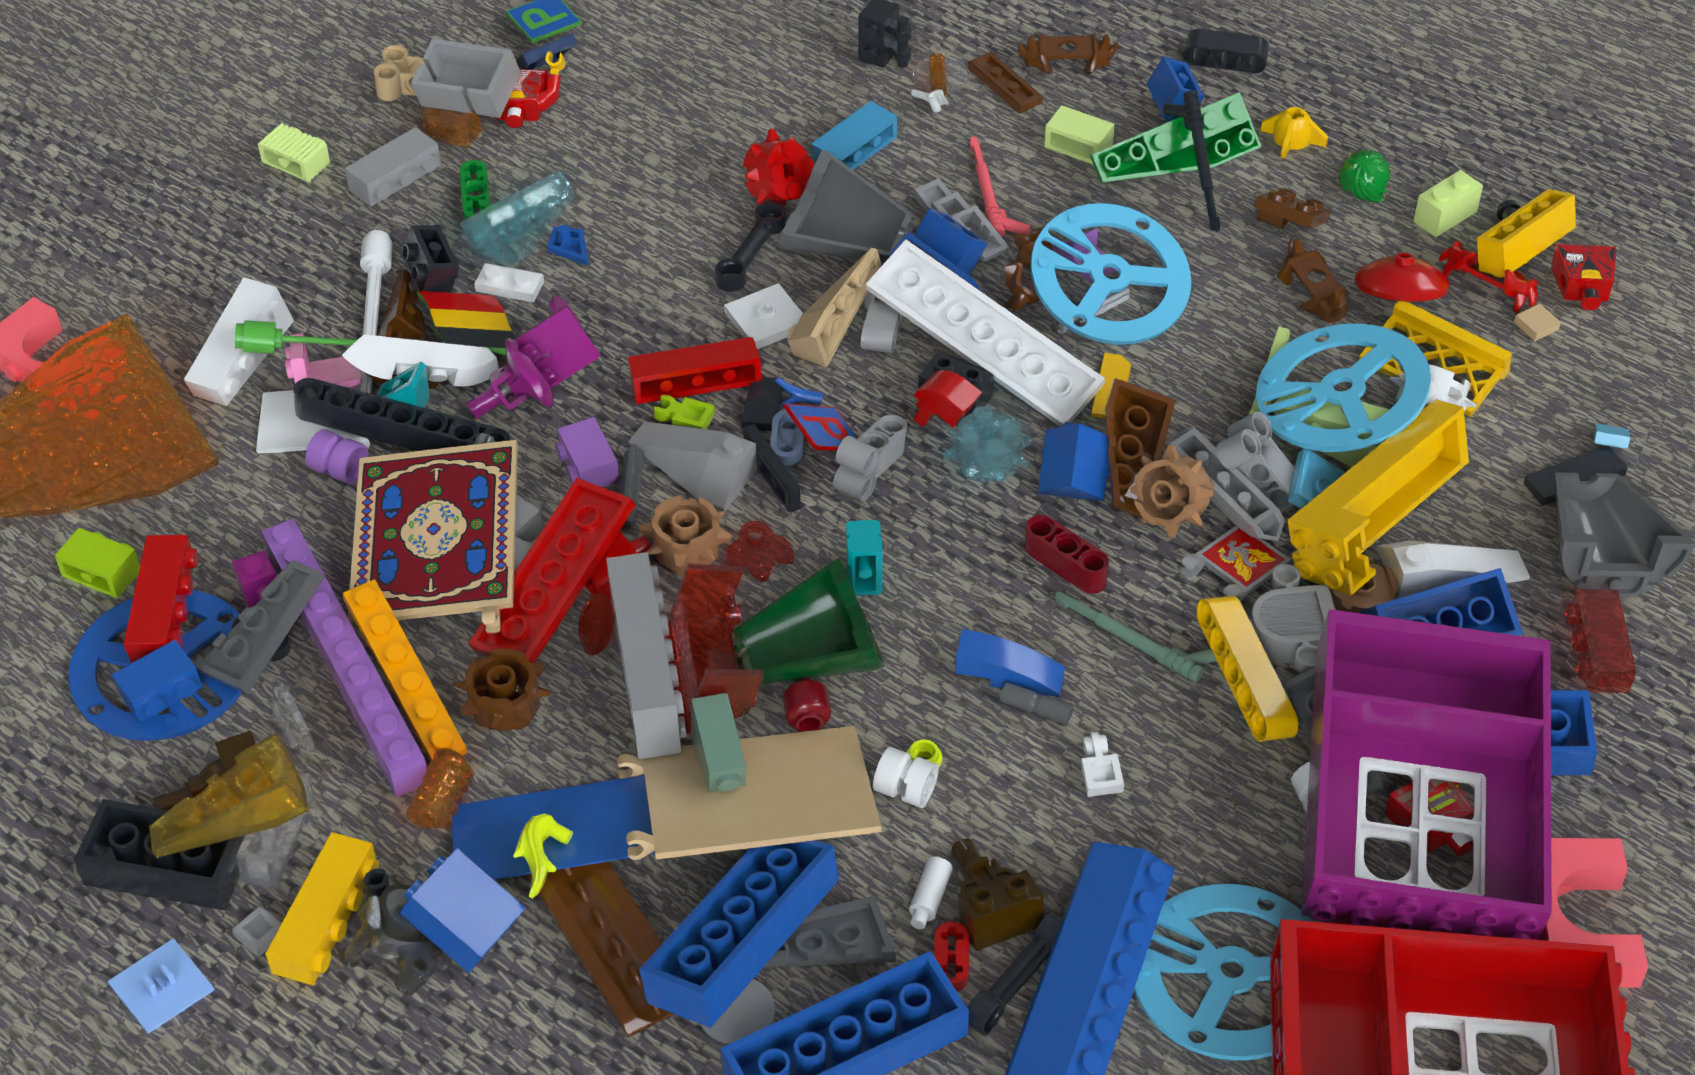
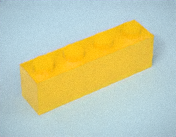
(1526, 232)
(322, 909)

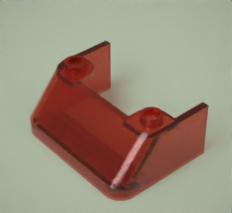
(703, 641)

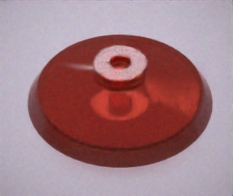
(596, 624)

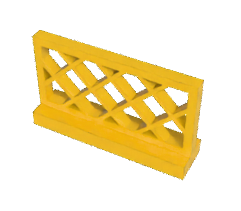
(1449, 341)

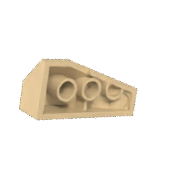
(828, 319)

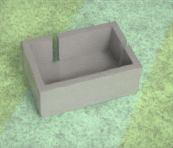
(466, 77)

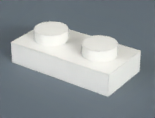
(509, 282)

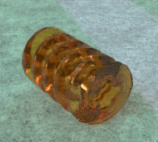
(441, 790)

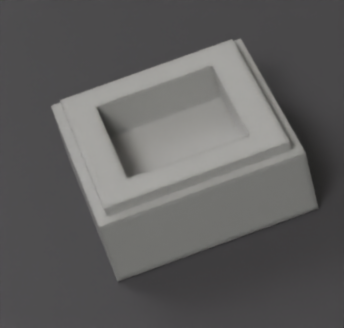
(257, 930)

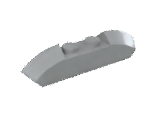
(1232, 490)

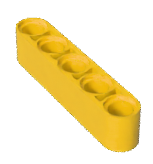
(1247, 668)

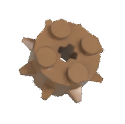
(1172, 490)
(685, 533)

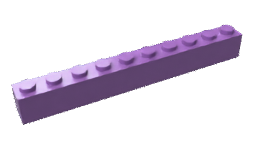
(351, 667)

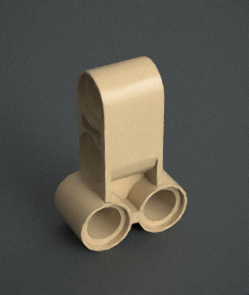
(395, 73)

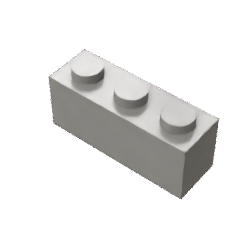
(393, 166)

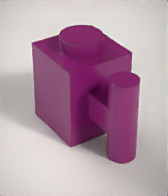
(253, 576)

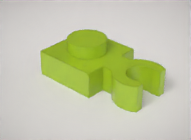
(687, 414)

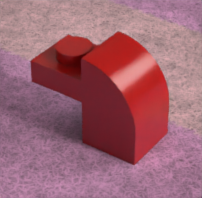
(945, 395)

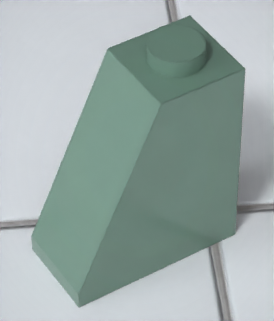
(717, 743)

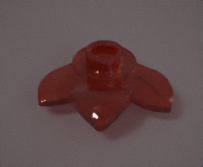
(759, 554)

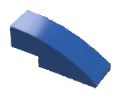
(1009, 662)

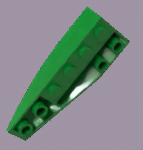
(1171, 147)

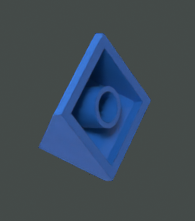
(1074, 463)

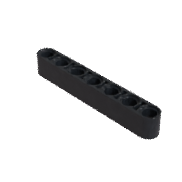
(385, 418)

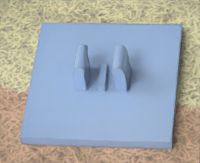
(160, 985)

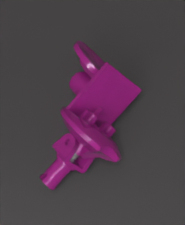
(538, 361)

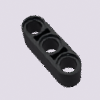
(1226, 50)

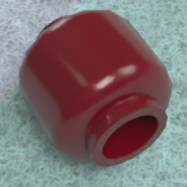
(807, 705)

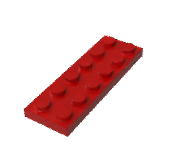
(557, 569)

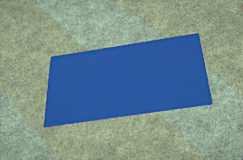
(594, 812)

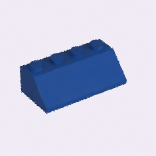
(1469, 603)

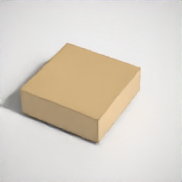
(1537, 322)

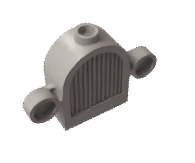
(1291, 618)

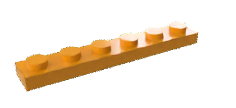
(402, 669)

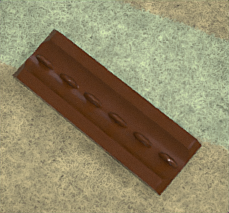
(606, 936)

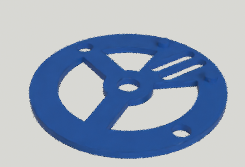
(98, 646)

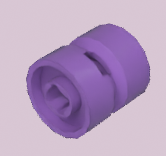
(335, 456)

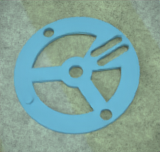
(1174, 276)
(1385, 345)
(1161, 1008)

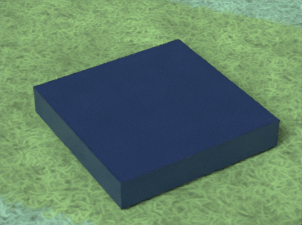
(537, 56)

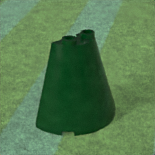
(810, 632)

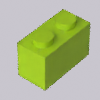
(98, 562)

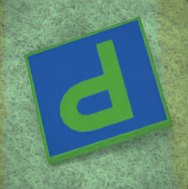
(543, 19)

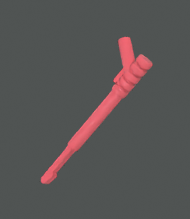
(995, 216)

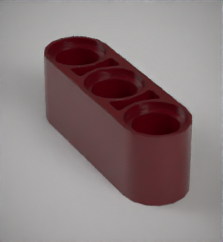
(1066, 554)

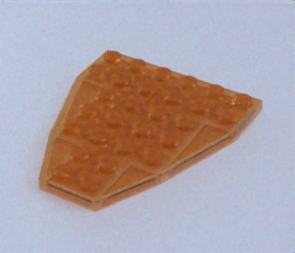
(96, 428)

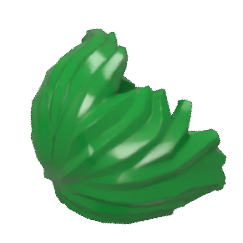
(1365, 175)

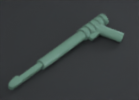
(1180, 662)

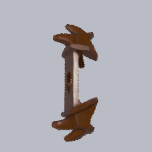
(1087, 47)
(1022, 289)
(1327, 296)

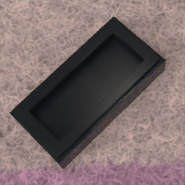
(762, 403)

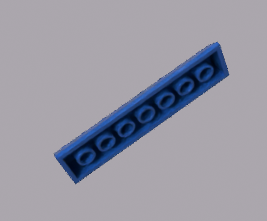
(1093, 963)

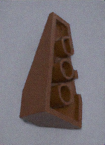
(1135, 428)

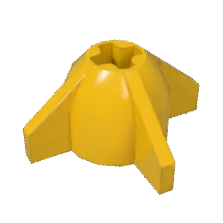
(1293, 130)

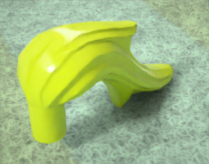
(531, 847)

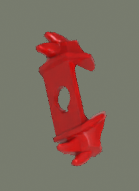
(1514, 286)

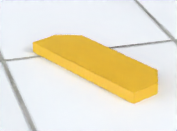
(1112, 367)

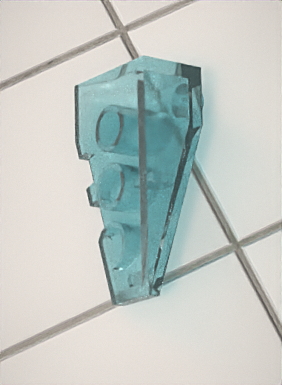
(513, 225)

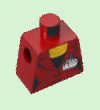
(1584, 273)

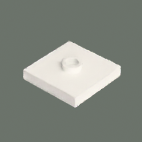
(764, 315)

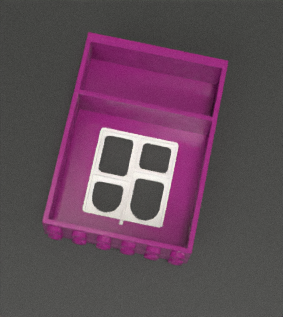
(1440, 709)

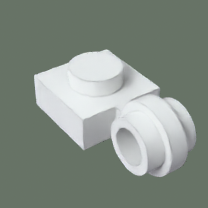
(1100, 771)

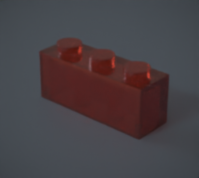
(1601, 641)

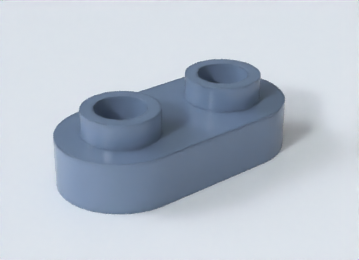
(786, 439)

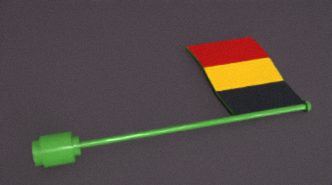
(455, 316)

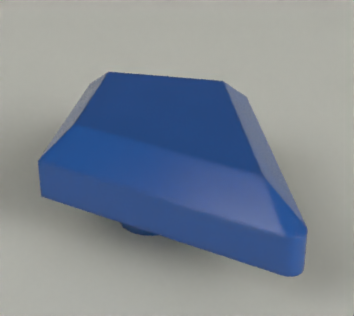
(568, 244)

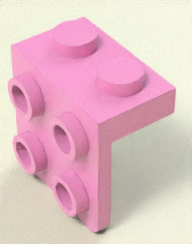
(332, 370)

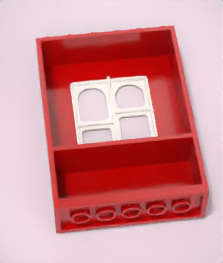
(1356, 993)

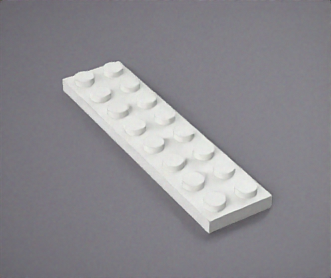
(985, 334)

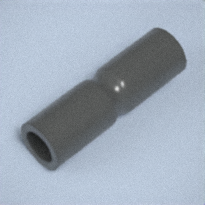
(1033, 702)

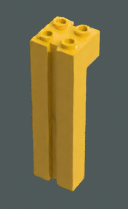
(1375, 496)

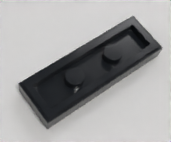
(1587, 465)
(774, 470)

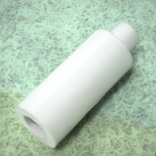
(929, 891)

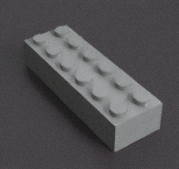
(646, 656)

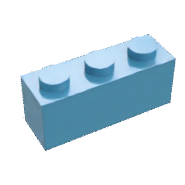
(858, 135)

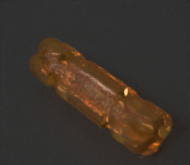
(938, 72)

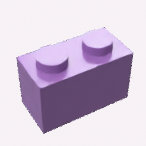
(587, 453)

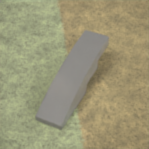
(938, 197)

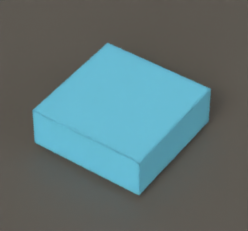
(1611, 436)

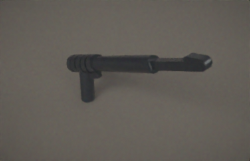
(1193, 121)

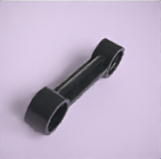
(750, 247)
(989, 1005)

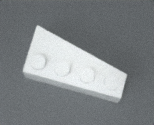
(219, 366)

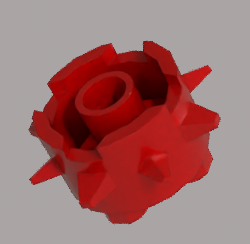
(777, 169)

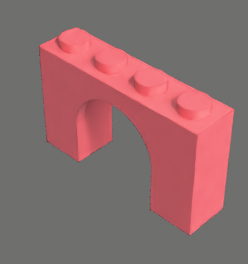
(23, 335)
(1593, 866)

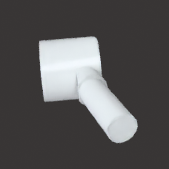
(934, 98)

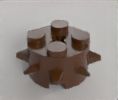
(503, 690)

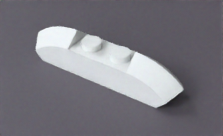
(443, 361)

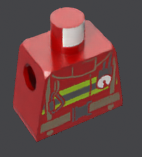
(1444, 799)

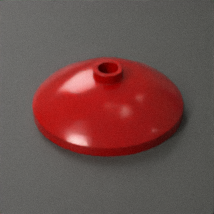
(1402, 279)

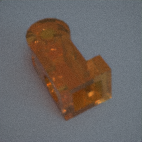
(452, 126)

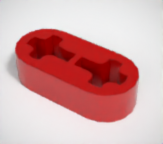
(959, 956)

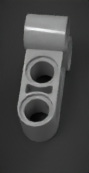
(880, 325)
(869, 456)
(1258, 458)

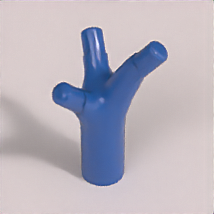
(799, 394)

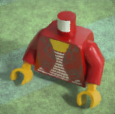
(533, 93)

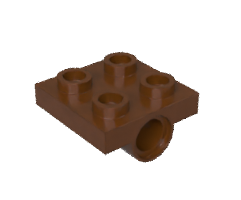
(1282, 206)

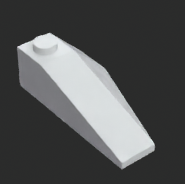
(1431, 565)

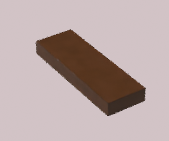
(1005, 82)

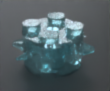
(988, 445)

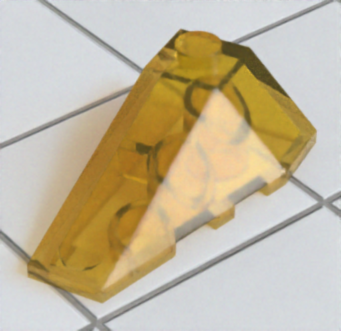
(246, 799)

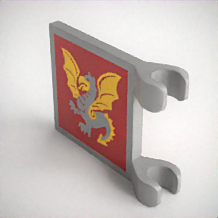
(1238, 560)

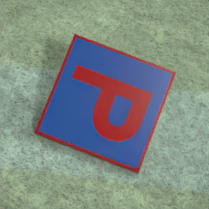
(820, 425)

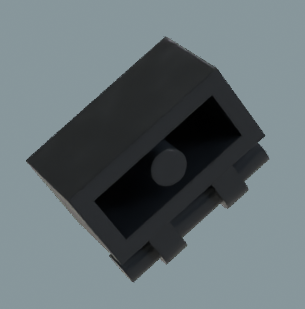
(883, 34)

